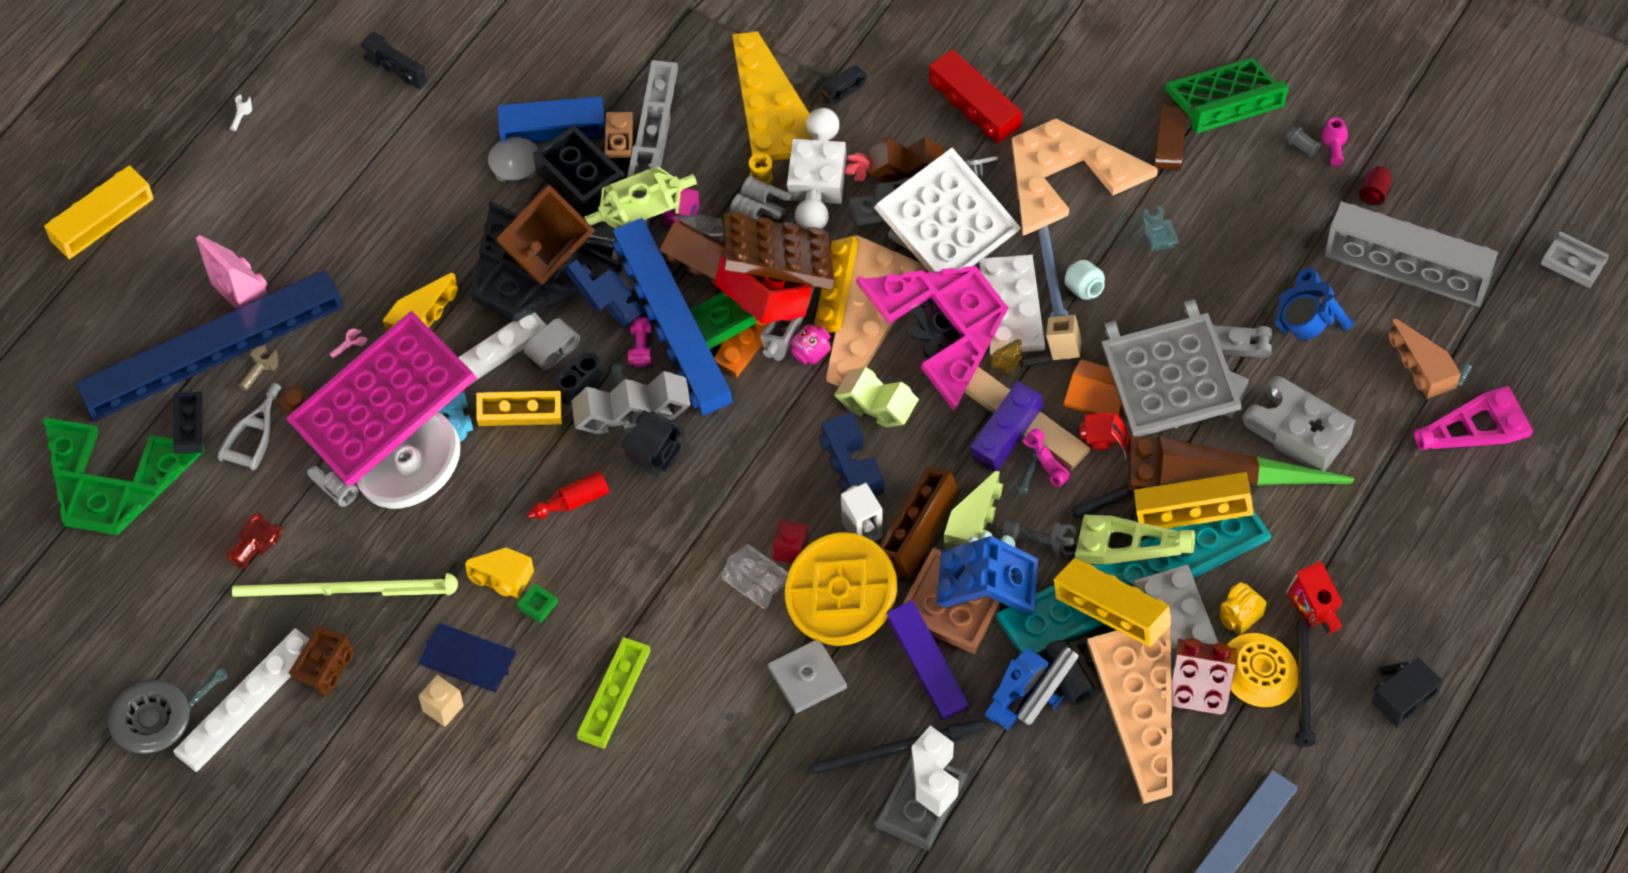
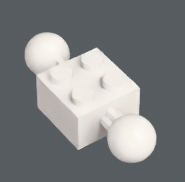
(817, 169)

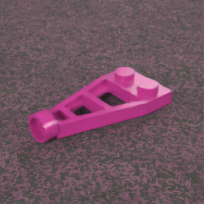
(1504, 411)

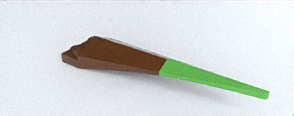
(1174, 461)

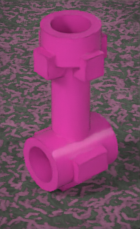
(640, 355)

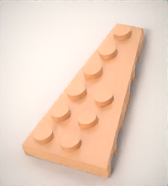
(862, 324)
(1140, 701)

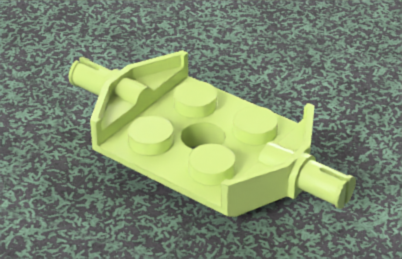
(620, 207)

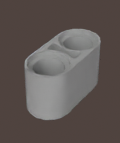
(551, 344)

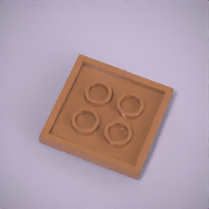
(957, 624)

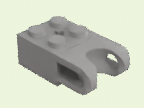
(1300, 425)

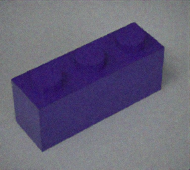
(1007, 426)

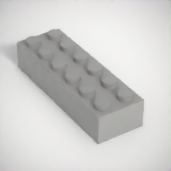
(1410, 254)

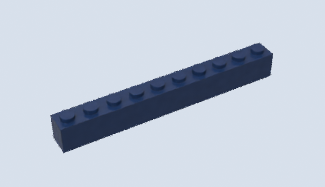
(209, 345)

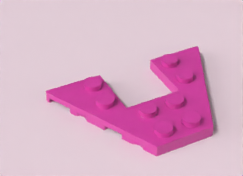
(966, 302)

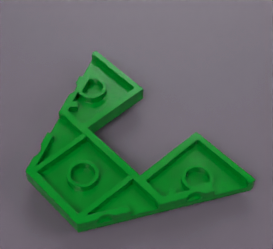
(105, 502)

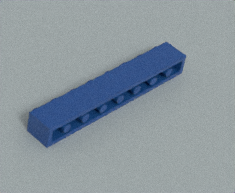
(672, 317)

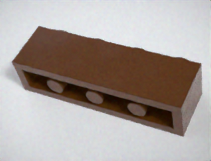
(920, 520)

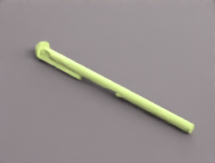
(394, 587)

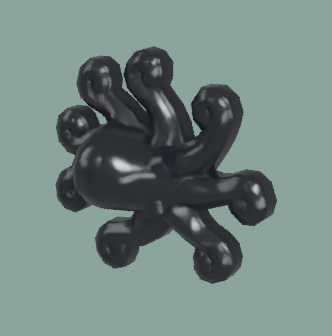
(935, 326)

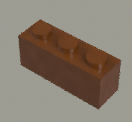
(693, 248)

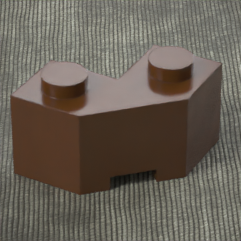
(894, 162)

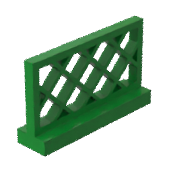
(1233, 106)

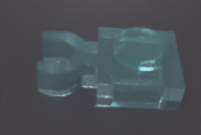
(1159, 232)

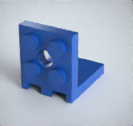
(988, 574)

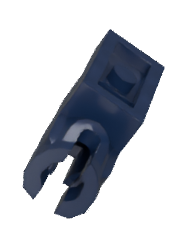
(604, 292)

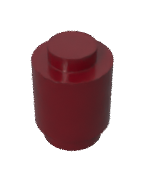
(1375, 186)

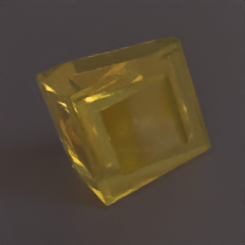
(1007, 357)

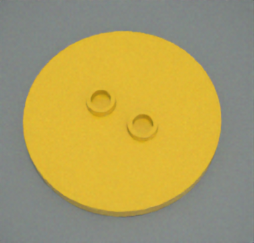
(840, 589)

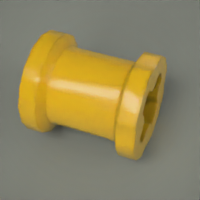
(760, 167)

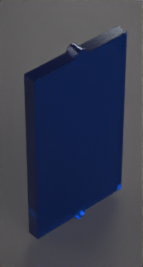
(467, 657)

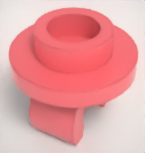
(857, 163)

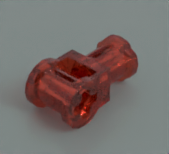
(255, 538)

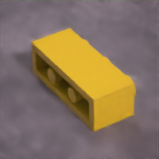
(519, 408)

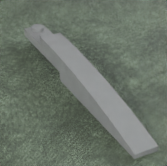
(651, 132)

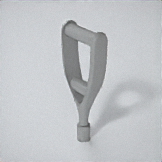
(252, 421)

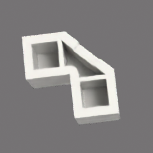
(932, 784)

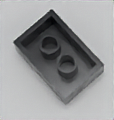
(576, 170)

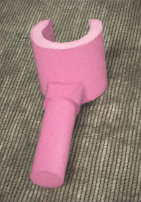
(350, 340)

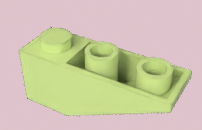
(973, 513)

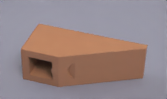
(1429, 364)

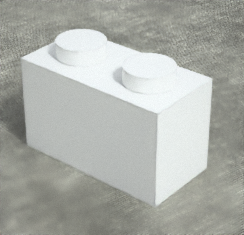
(861, 512)

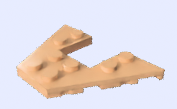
(1059, 146)

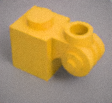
(1241, 608)

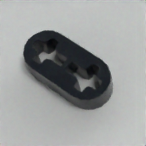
(843, 84)

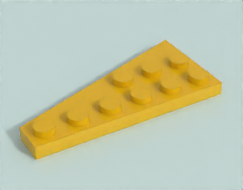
(769, 100)

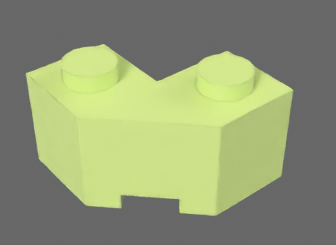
(865, 393)

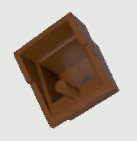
(544, 234)

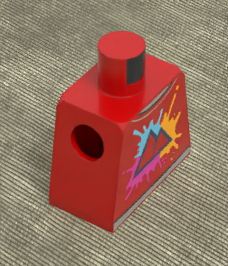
(1316, 597)

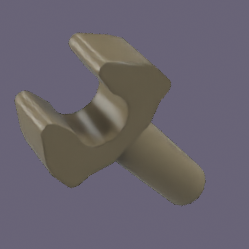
(259, 365)

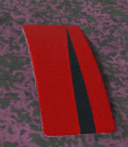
(1121, 433)

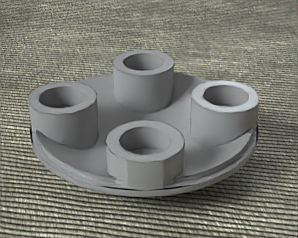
(513, 159)

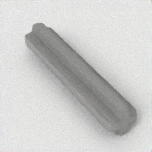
(1047, 685)

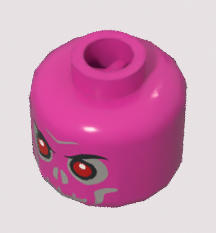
(810, 344)

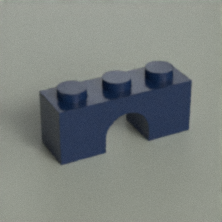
(841, 438)

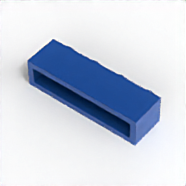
(546, 120)

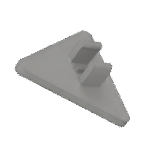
(976, 164)

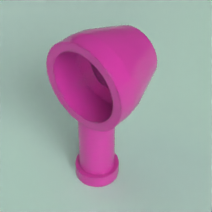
(1335, 135)

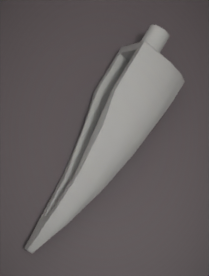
(778, 335)

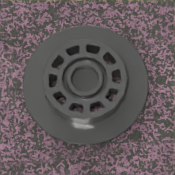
(151, 720)

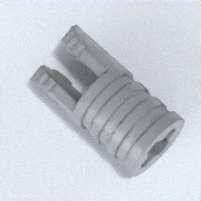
(763, 193)
(752, 209)
(333, 484)

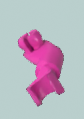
(1058, 473)

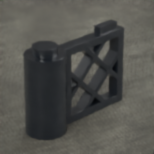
(1080, 681)

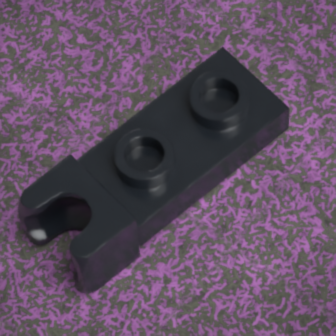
(392, 60)

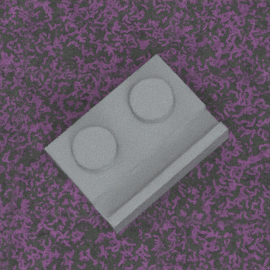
(1574, 259)

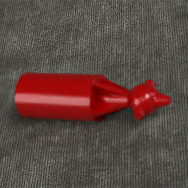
(572, 495)

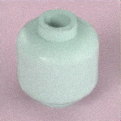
(1084, 279)

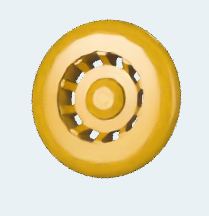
(1264, 662)

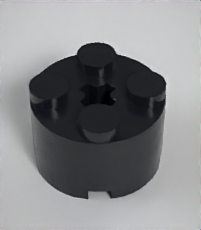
(653, 442)

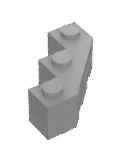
(598, 410)

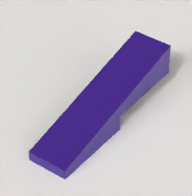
(927, 660)

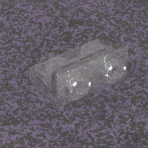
(754, 575)

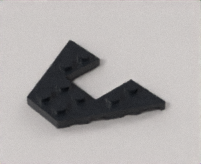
(510, 288)

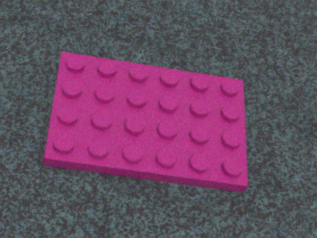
(381, 398)

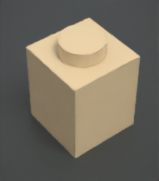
(1064, 337)
(441, 700)

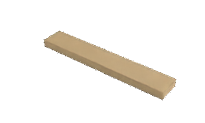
(1060, 442)

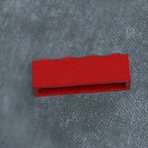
(975, 96)

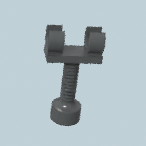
(1056, 539)

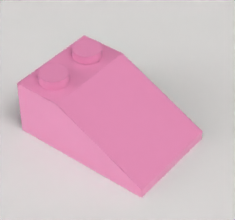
(231, 274)

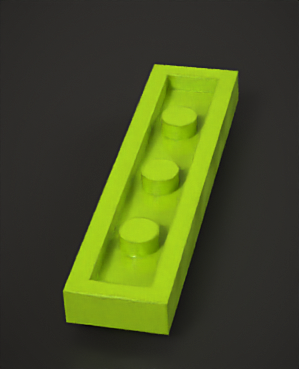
(613, 693)

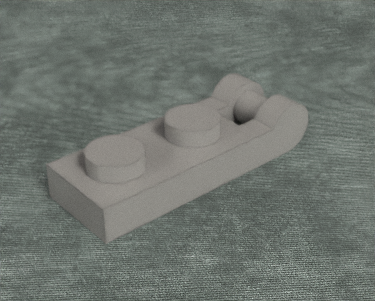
(1236, 341)

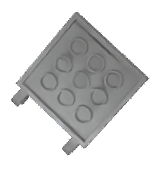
(1170, 373)

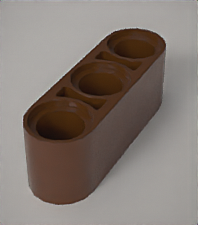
(1170, 137)

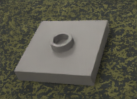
(807, 676)

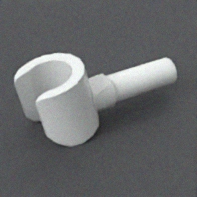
(242, 109)

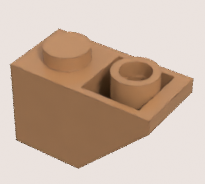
(619, 134)

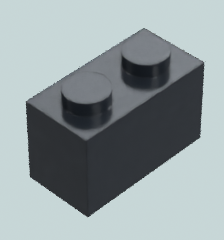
(1406, 691)

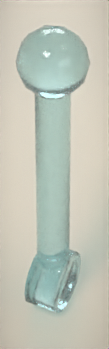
(1023, 490)
(221, 675)

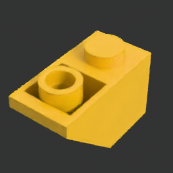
(502, 570)

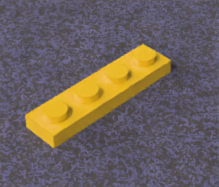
(834, 301)

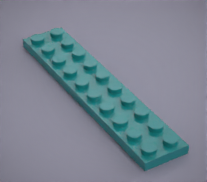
(1055, 620)

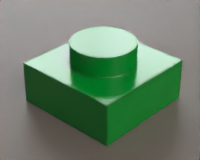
(537, 603)

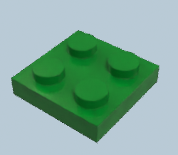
(721, 319)

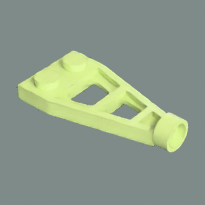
(1096, 534)

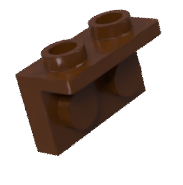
(322, 660)

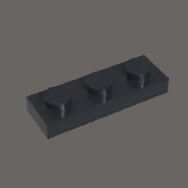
(188, 422)

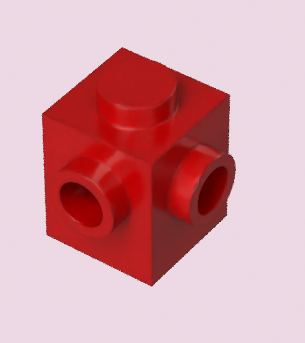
(1098, 430)

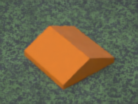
(1092, 390)

